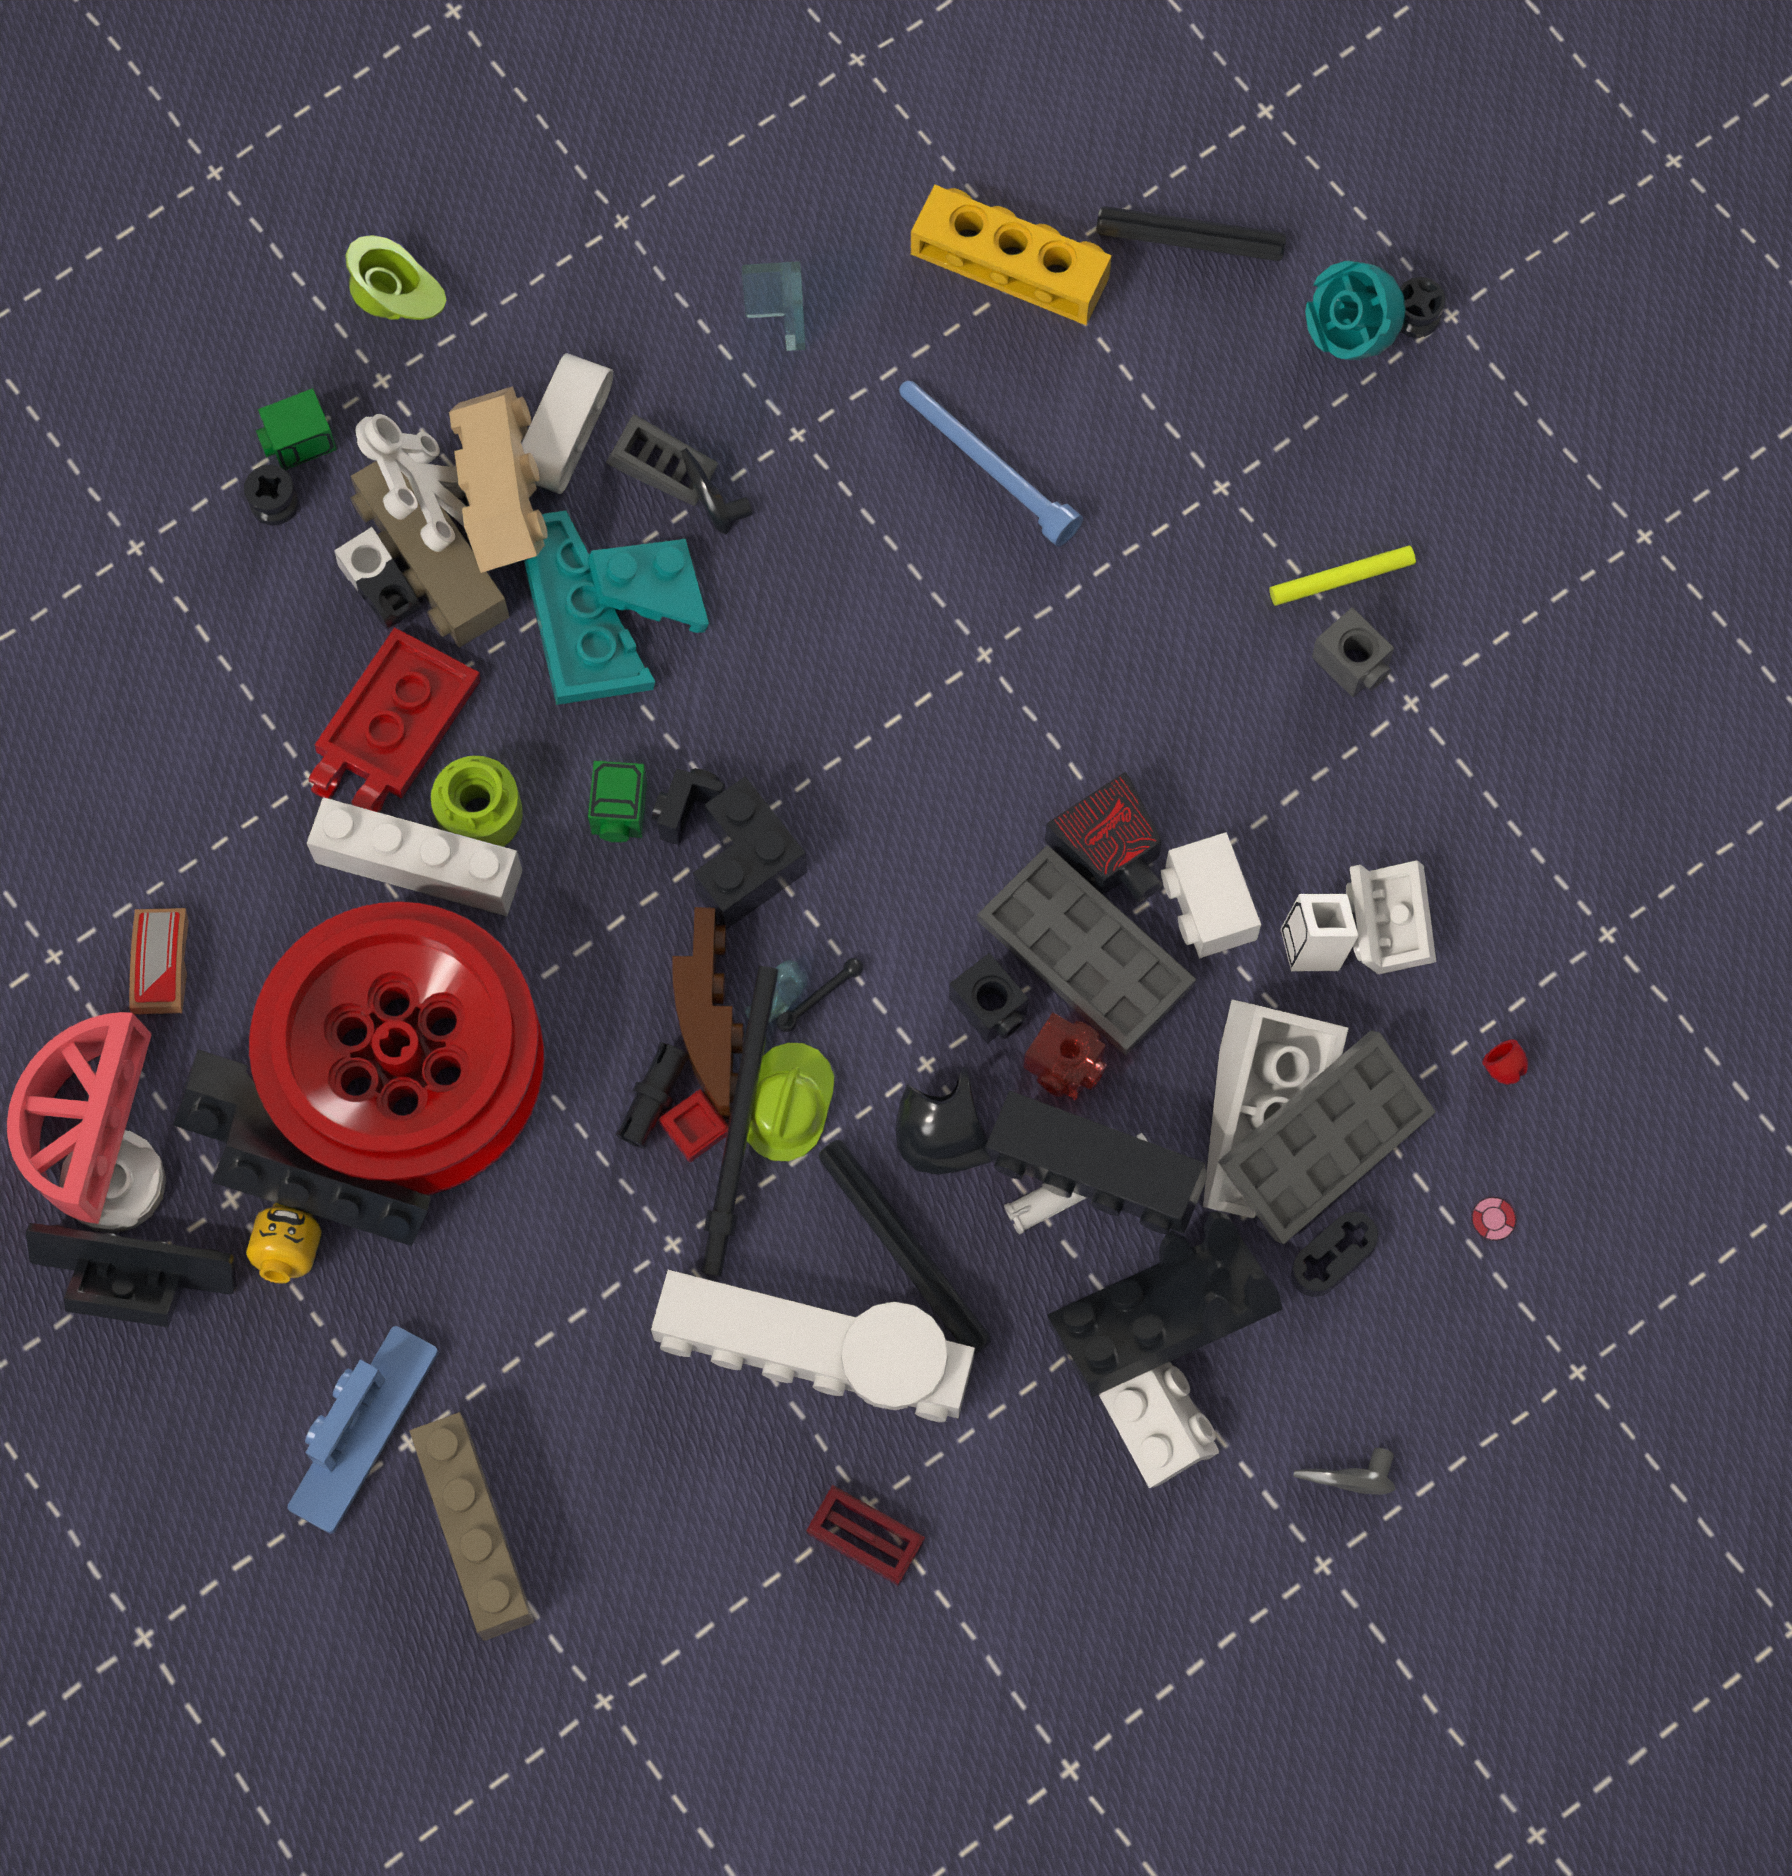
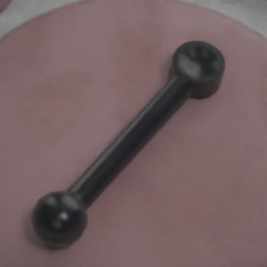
(787, 1021)

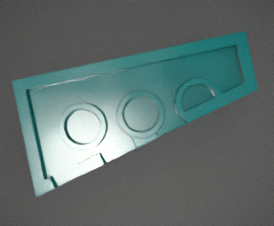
(581, 639)

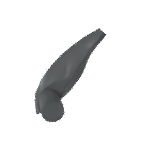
(1358, 1480)

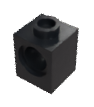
(983, 979)

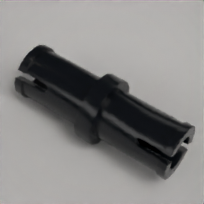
(652, 1095)

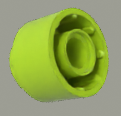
(471, 779)

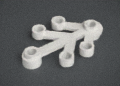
(383, 441)

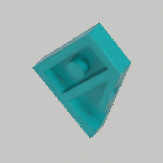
(650, 580)

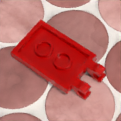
(392, 720)

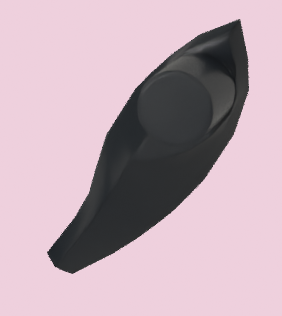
(710, 497)

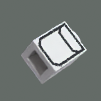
(1319, 932)

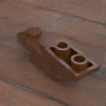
(707, 1029)

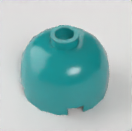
(1355, 310)

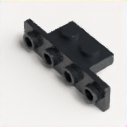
(127, 1275)

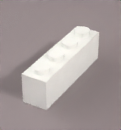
(415, 856)

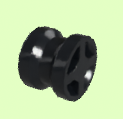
(1426, 297)
(269, 506)

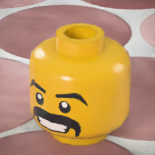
(283, 1243)

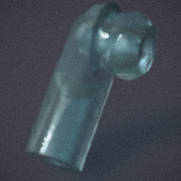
(791, 985)

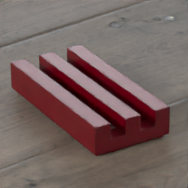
(904, 1558)

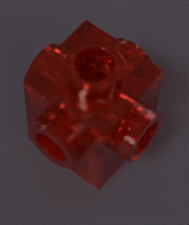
(1066, 1057)

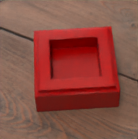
(694, 1125)

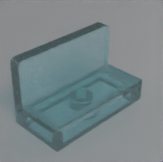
(774, 292)

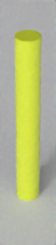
(1342, 575)

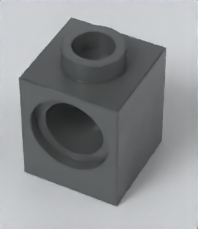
(1353, 633)

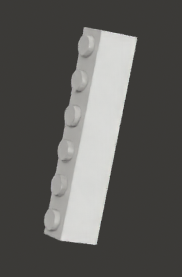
(780, 1338)

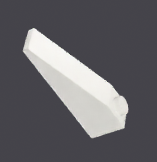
(1260, 1067)

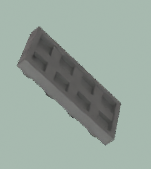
(1086, 950)
(1327, 1137)

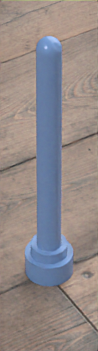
(1057, 520)

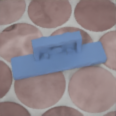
(359, 1426)

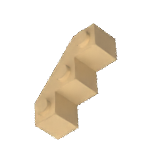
(497, 479)

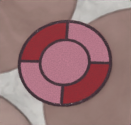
(1494, 1218)

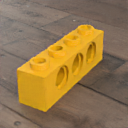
(1023, 275)

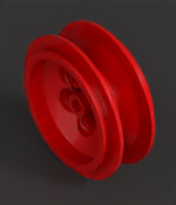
(343, 981)

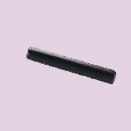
(1191, 233)

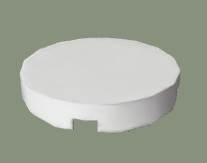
(134, 1187)
(894, 1355)

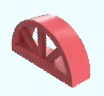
(97, 1139)

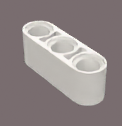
(566, 419)

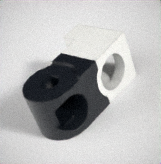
(377, 578)

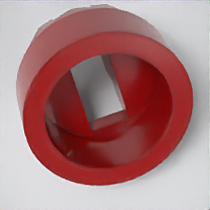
(1506, 1062)

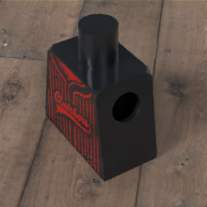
(1109, 839)

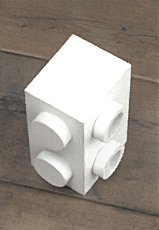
(1211, 895)

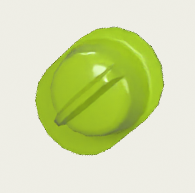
(390, 281)
(790, 1102)

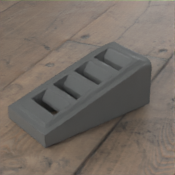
(637, 468)

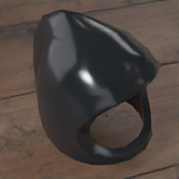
(942, 1131)

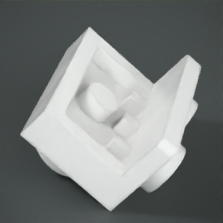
(1391, 917)
(1160, 1423)

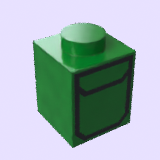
(295, 430)
(617, 800)

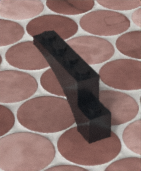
(260, 1161)

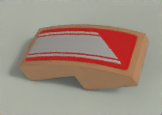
(158, 961)

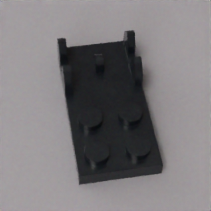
(1166, 1308)

